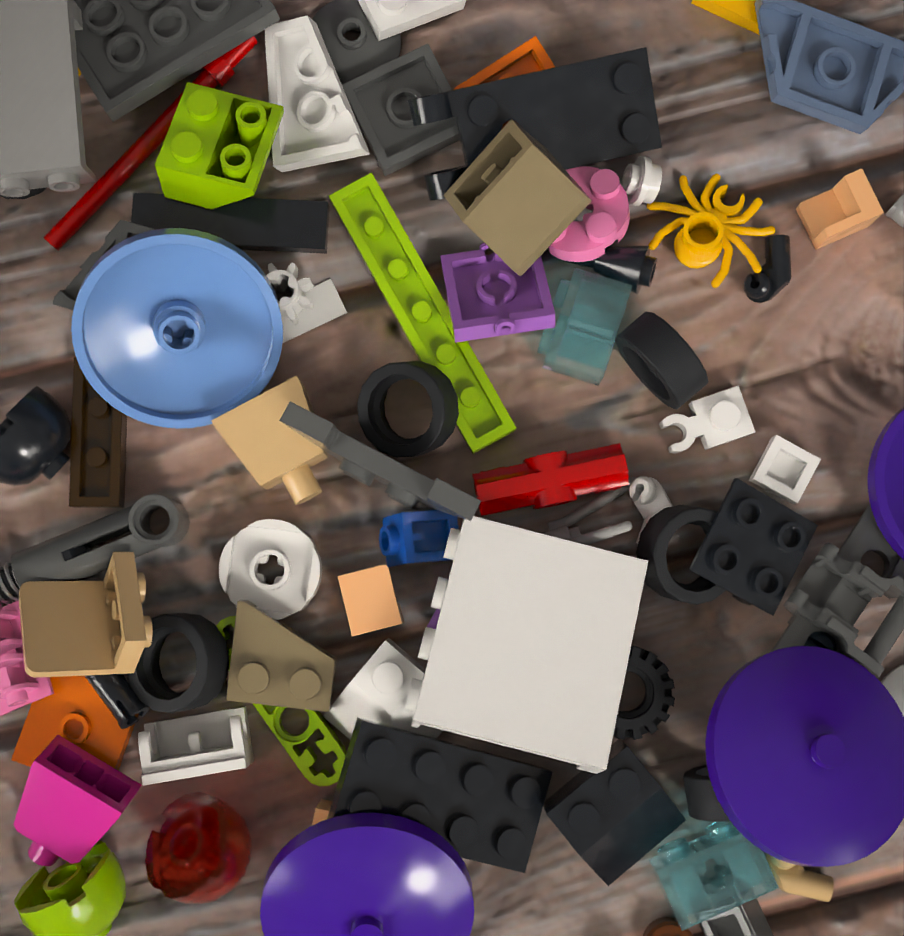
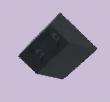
(613, 814)

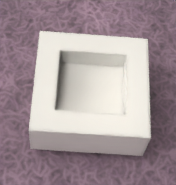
(784, 469)

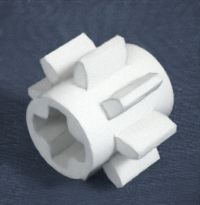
(280, 281)

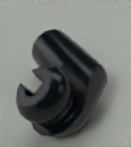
(774, 273)

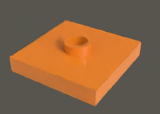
(77, 716)

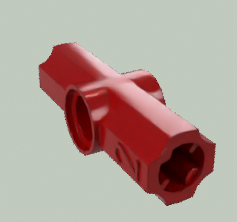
(551, 479)

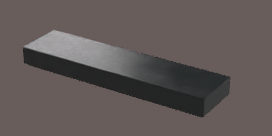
(246, 223)

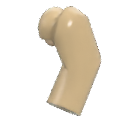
(801, 882)

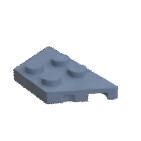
(828, 64)

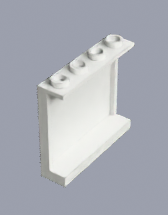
(529, 643)

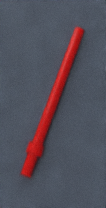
(213, 74)

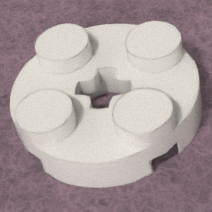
(253, 546)

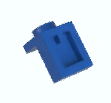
(415, 537)

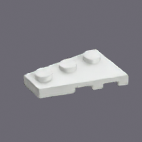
(317, 115)

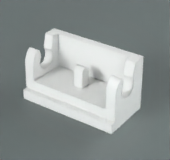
(195, 745)

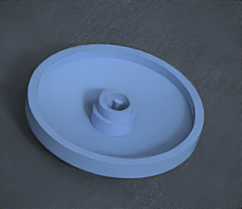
(176, 327)

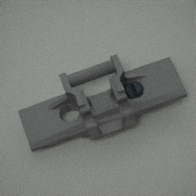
(838, 591)

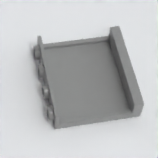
(40, 98)

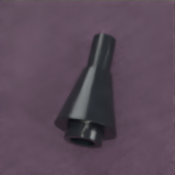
(626, 265)

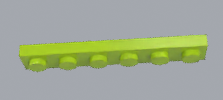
(420, 308)

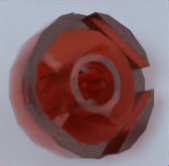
(198, 850)

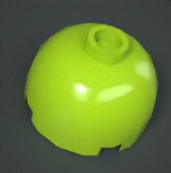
(75, 896)

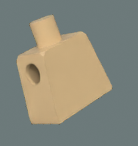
(268, 446)

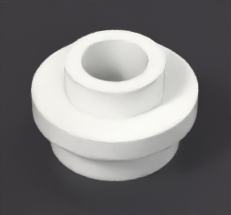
(642, 181)

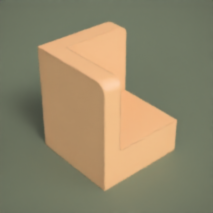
(840, 210)
(370, 600)

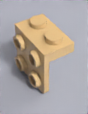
(85, 624)

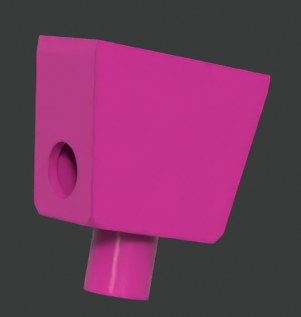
(70, 802)

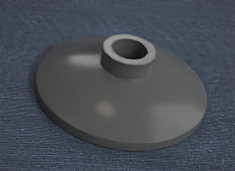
(357, 56)

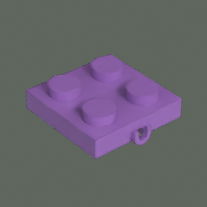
(493, 299)

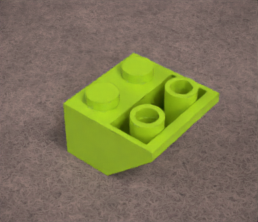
(216, 147)

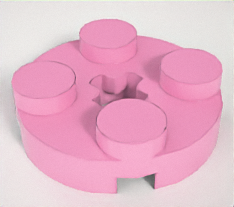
(599, 229)

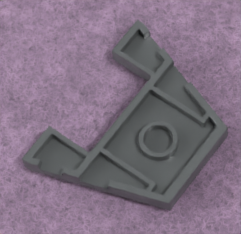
(368, 464)

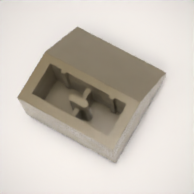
(517, 197)

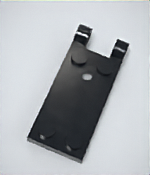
(574, 110)

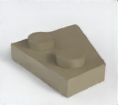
(277, 664)

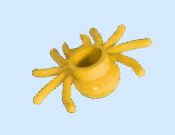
(710, 228)

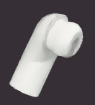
(648, 497)

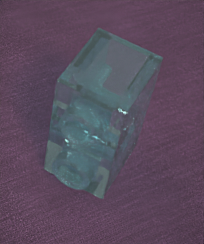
(739, 871)

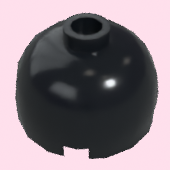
(33, 439)

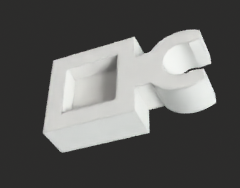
(714, 419)

